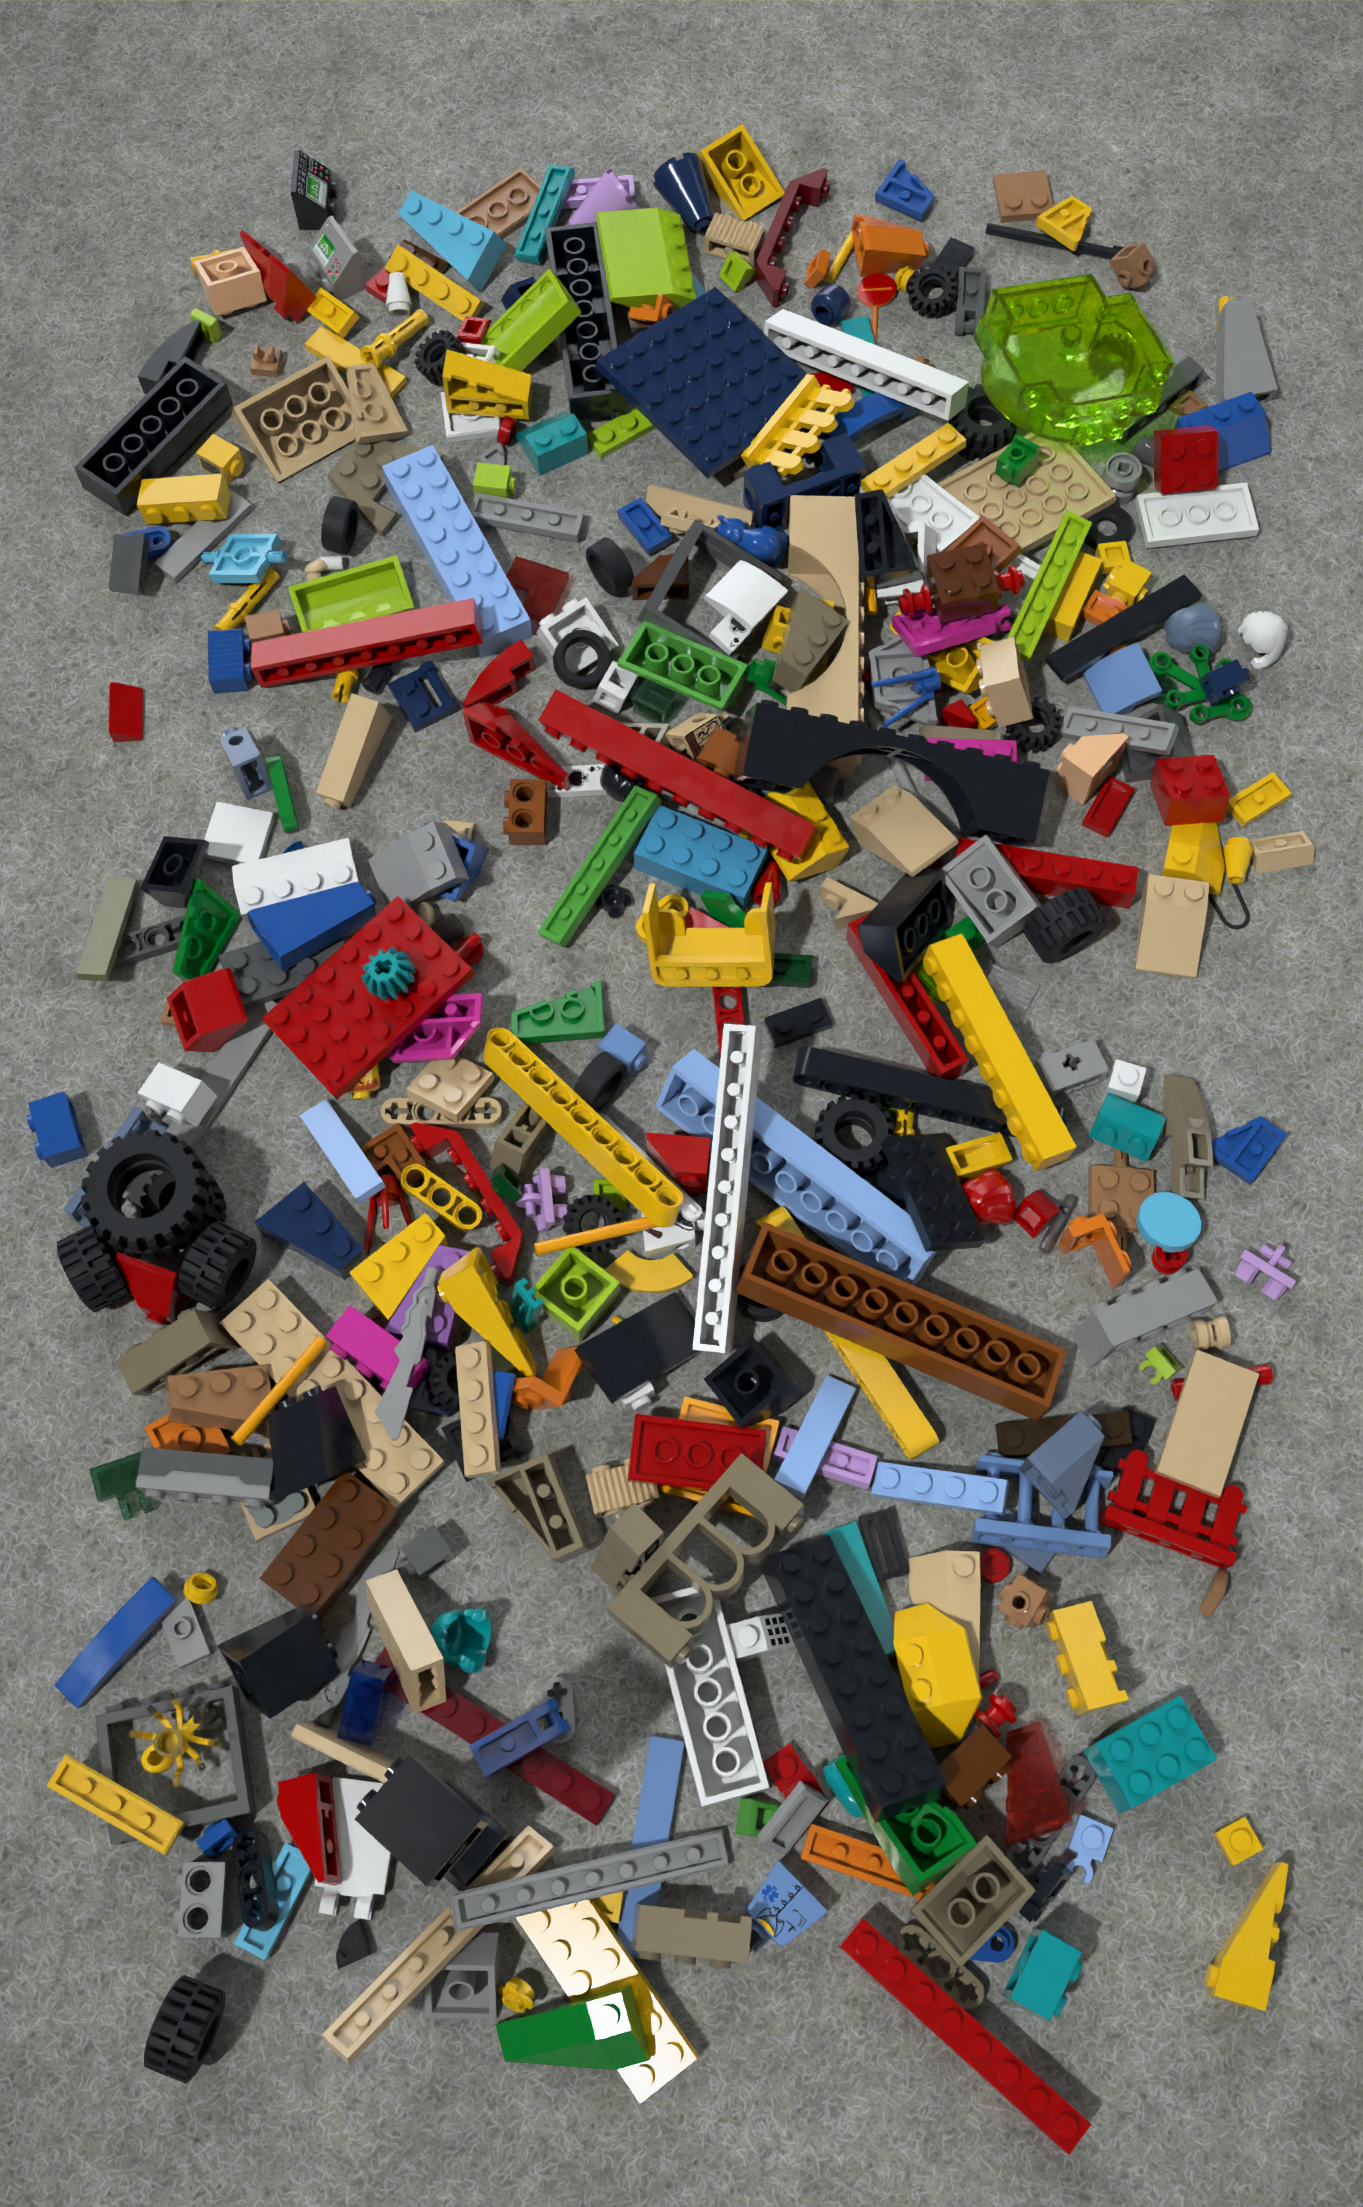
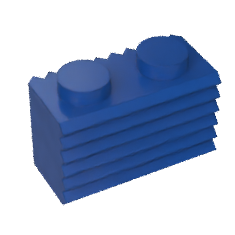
(228, 660)

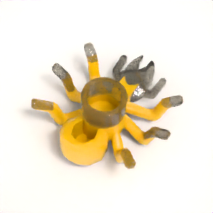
(172, 1742)

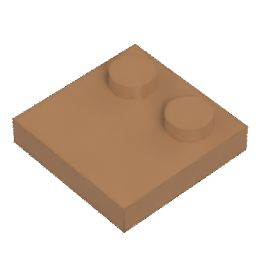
(1022, 195)

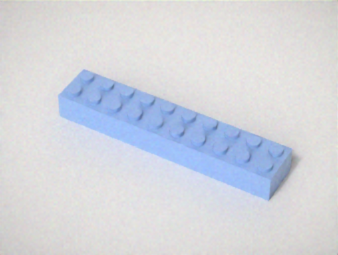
(803, 1177)

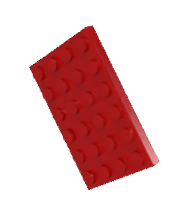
(342, 1027)

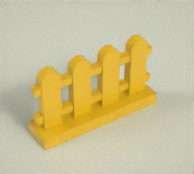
(797, 413)

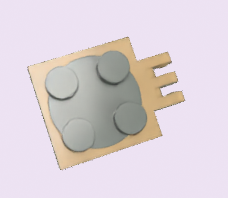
(283, 1514)

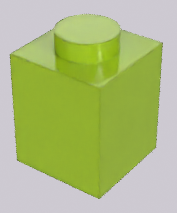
(494, 480)

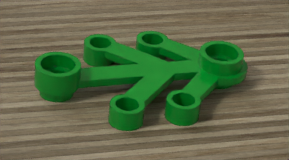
(1225, 706)

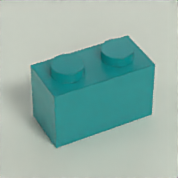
(1127, 1127)

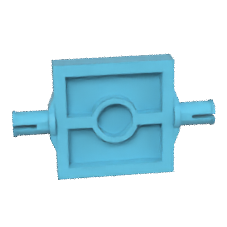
(244, 558)

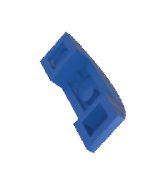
(868, 413)

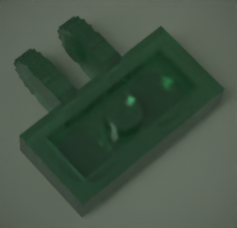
(117, 1480)

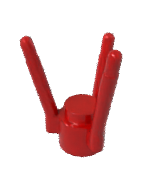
(385, 1198)

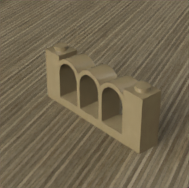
(646, 1620)

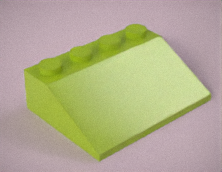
(645, 257)

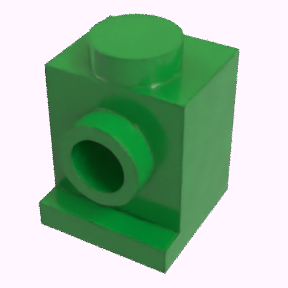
(1017, 460)

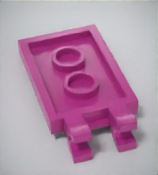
(926, 635)

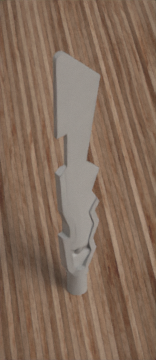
(409, 1350)
(353, 1638)

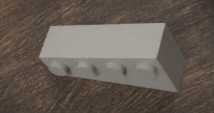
(1142, 1315)

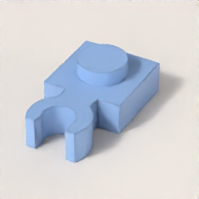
(1090, 1843)

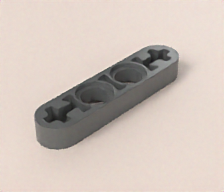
(141, 940)
(1081, 1786)

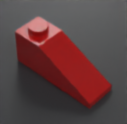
(309, 1816)

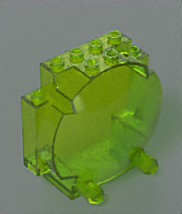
(1070, 359)

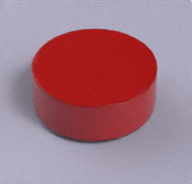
(506, 430)
(993, 1565)

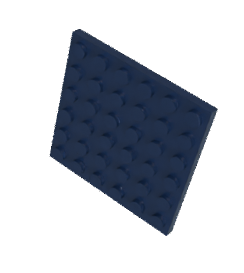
(704, 379)

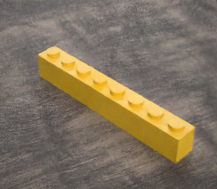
(998, 1053)

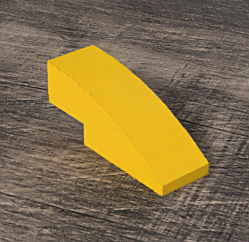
(978, 1156)

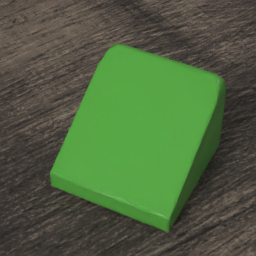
(754, 1816)

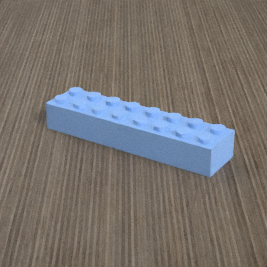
(456, 547)

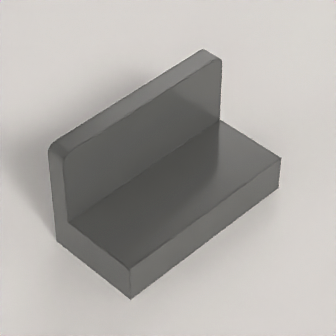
(129, 563)

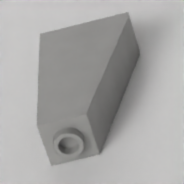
(1242, 354)

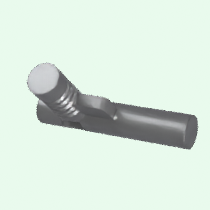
(1057, 1223)

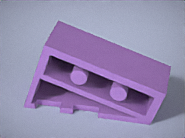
(444, 1323)

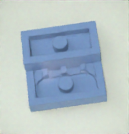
(1122, 680)

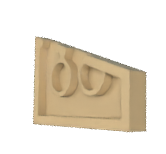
(372, 406)

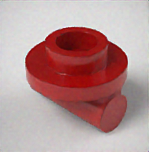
(470, 949)

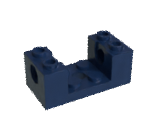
(837, 476)

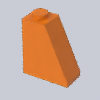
(886, 246)

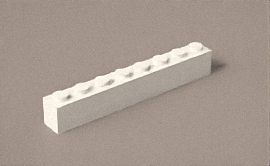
(867, 364)

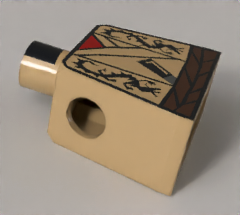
(693, 733)

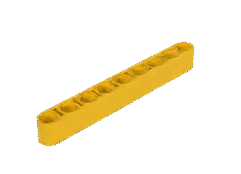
(583, 1128)
(874, 1375)

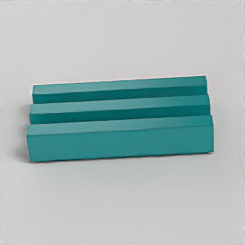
(529, 1311)

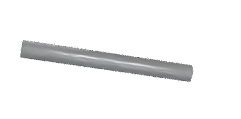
(895, 764)

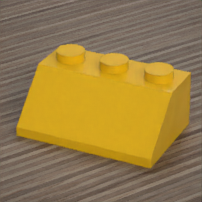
(829, 844)

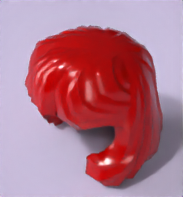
(990, 1198)

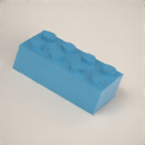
(699, 856)

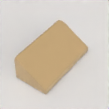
(1282, 852)

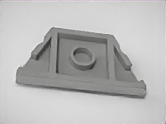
(894, 661)

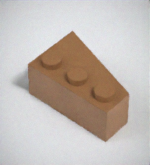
(218, 1397)

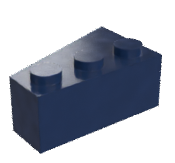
(312, 1231)

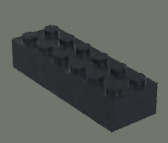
(154, 434)

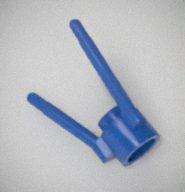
(922, 682)

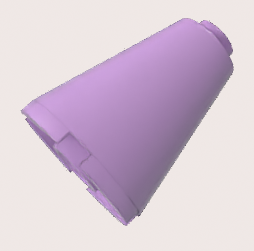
(605, 196)

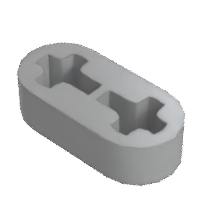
(567, 1709)

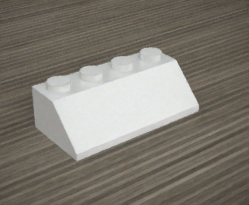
(293, 875)

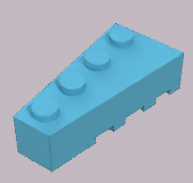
(460, 241)

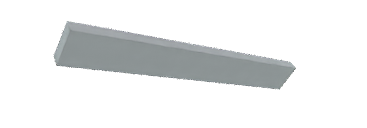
(221, 1079)
(587, 1880)

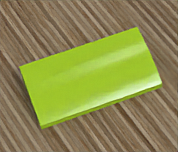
(532, 322)
(352, 595)

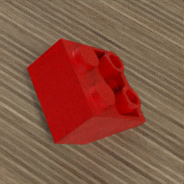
(207, 1011)

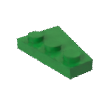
(204, 931)
(565, 1019)

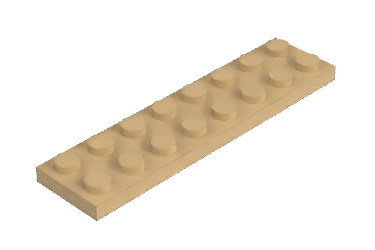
(278, 1335)

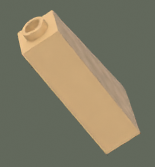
(353, 751)
(407, 1641)

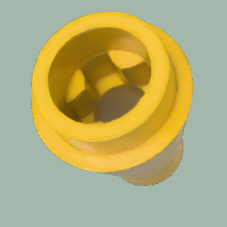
(1237, 858)

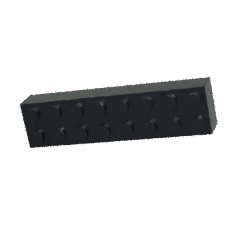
(578, 263)
(854, 1679)

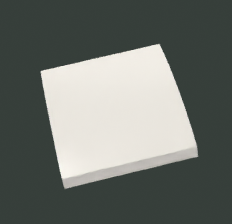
(746, 594)

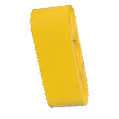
(434, 1183)

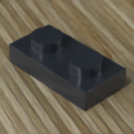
(798, 1022)
(1140, 1430)

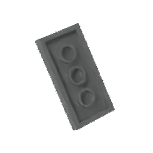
(261, 978)

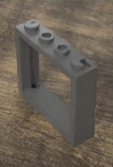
(720, 549)
(196, 1818)

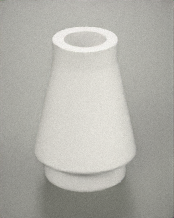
(398, 297)

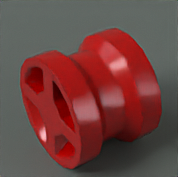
(1166, 1263)

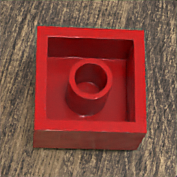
(1185, 459)
(1189, 790)

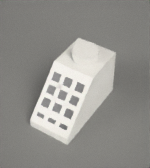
(759, 1637)

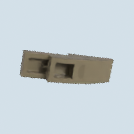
(1190, 1135)

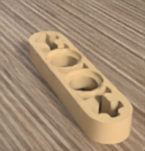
(440, 1120)

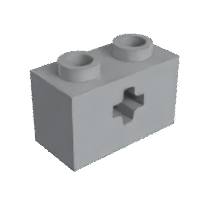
(1062, 1081)

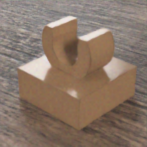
(266, 361)

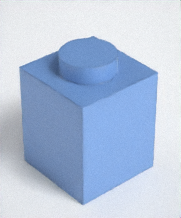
(625, 1048)

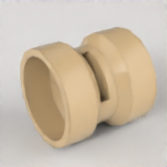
(1210, 1333)

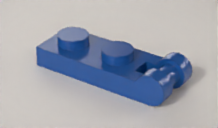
(518, 1738)

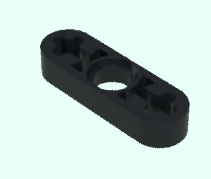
(265, 1890)

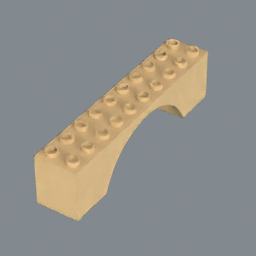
(827, 561)

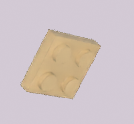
(450, 1086)

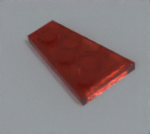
(1034, 1790)

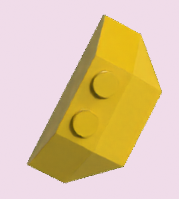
(936, 1673)

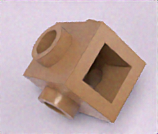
(1133, 266)
(1036, 1598)

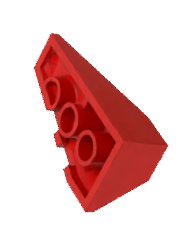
(279, 282)
(505, 738)

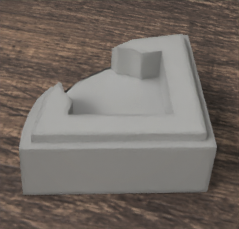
(494, 455)

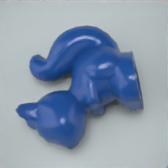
(762, 543)

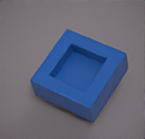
(217, 1838)

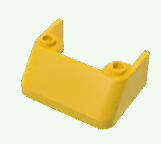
(710, 955)

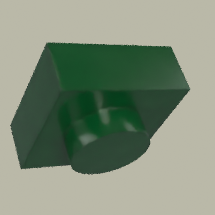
(506, 1183)

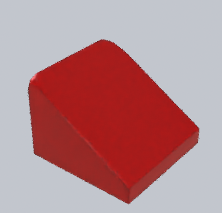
(473, 330)
(958, 715)
(1035, 1213)

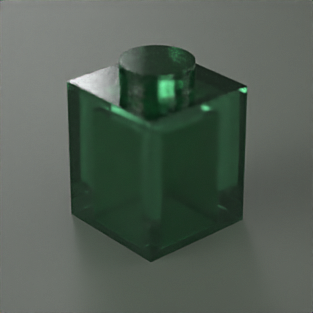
(653, 701)

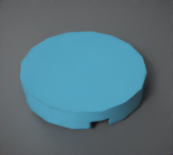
(1168, 1221)

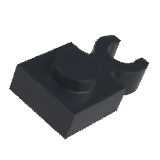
(1050, 1883)

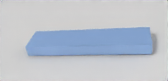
(342, 1151)
(814, 1436)

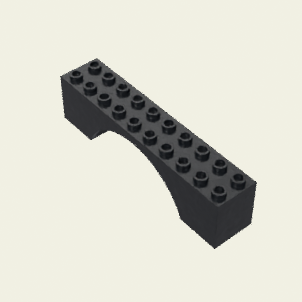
(987, 793)
(431, 1825)

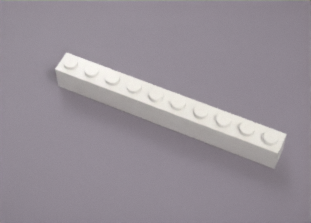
(727, 1188)

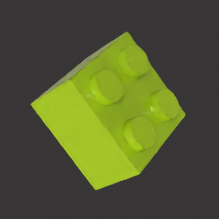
(576, 1292)

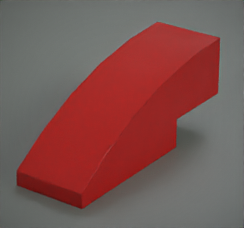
(500, 676)

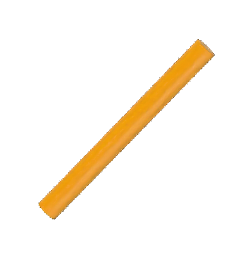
(593, 1235)
(279, 1391)

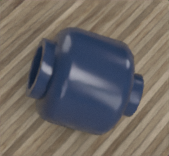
(830, 305)

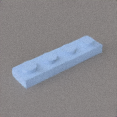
(940, 1488)

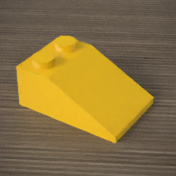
(740, 173)

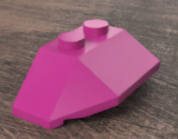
(443, 1031)

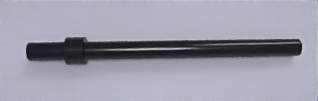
(1047, 240)

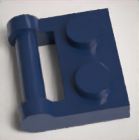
(415, 701)

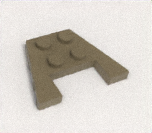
(361, 478)

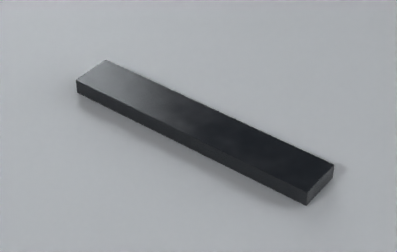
(1122, 628)

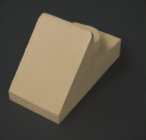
(852, 904)

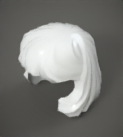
(1265, 634)

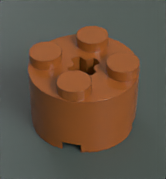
(720, 753)

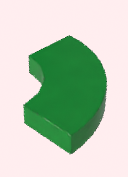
(723, 908)

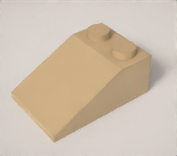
(901, 831)
(1171, 926)

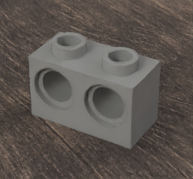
(213, 1900)

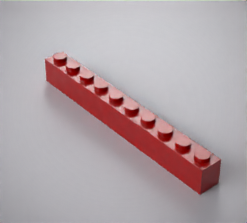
(679, 776)

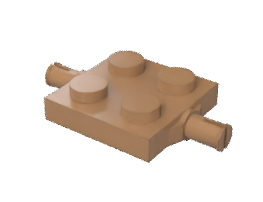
(1119, 1194)

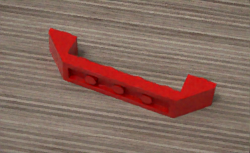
(436, 1140)

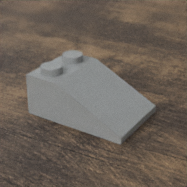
(419, 865)
(990, 891)

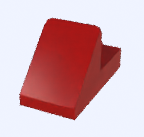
(787, 1770)

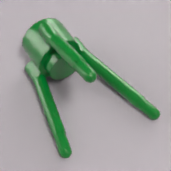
(761, 674)

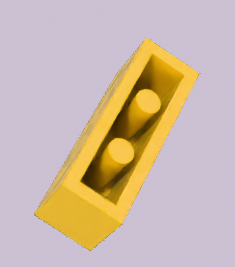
(184, 499)
(1073, 596)

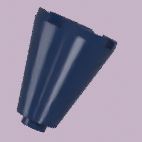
(686, 191)

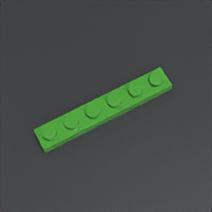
(599, 866)

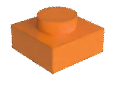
(817, 269)

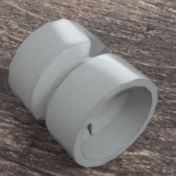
(1122, 476)

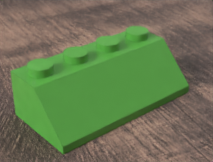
(685, 666)

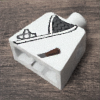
(669, 1240)

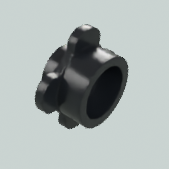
(613, 892)

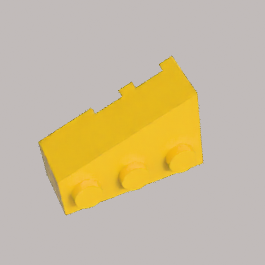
(485, 388)
(396, 1265)
(1084, 1659)

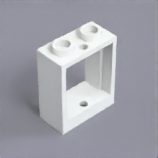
(926, 545)

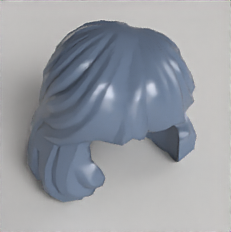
(1192, 627)

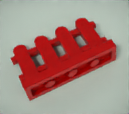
(1156, 1513)

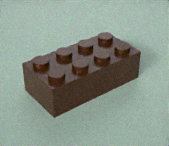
(331, 1545)

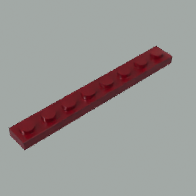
(537, 1768)

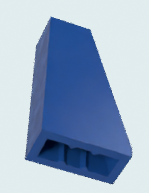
(311, 922)

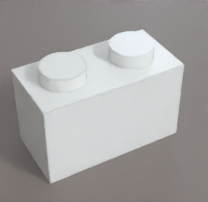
(177, 1095)

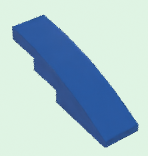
(115, 1642)

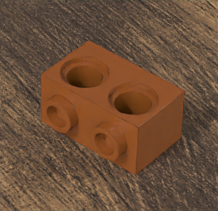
(530, 812)

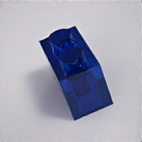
(365, 1702)

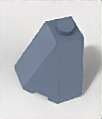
(1064, 1462)

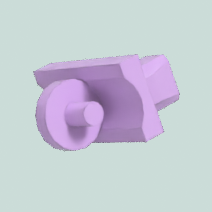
(539, 1200)
(1278, 1281)

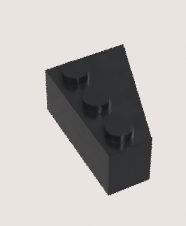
(882, 543)

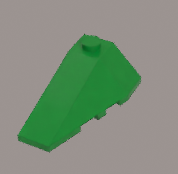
(918, 1842)
(584, 2033)

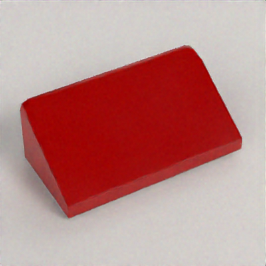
(125, 712)

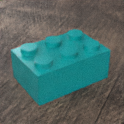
(1149, 1755)

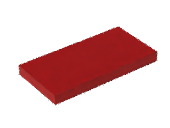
(688, 1451)

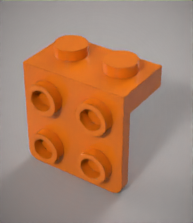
(1103, 1236)
(554, 1386)

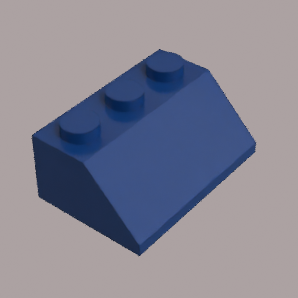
(1240, 429)

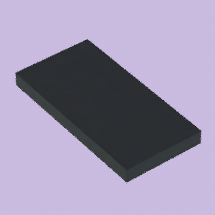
(640, 1347)

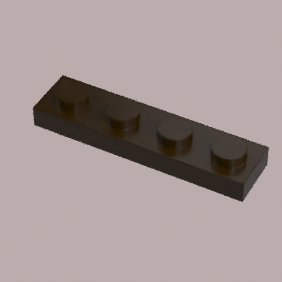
(1025, 1437)

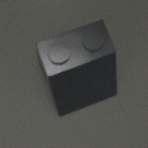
(311, 1440)
(280, 1660)

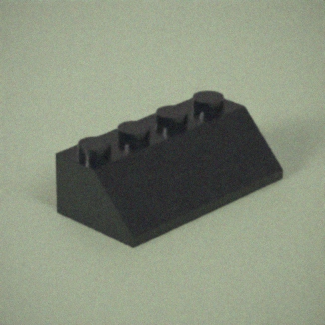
(907, 922)

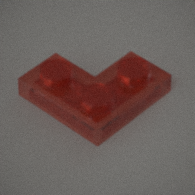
(543, 584)

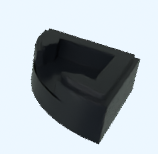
(353, 1945)

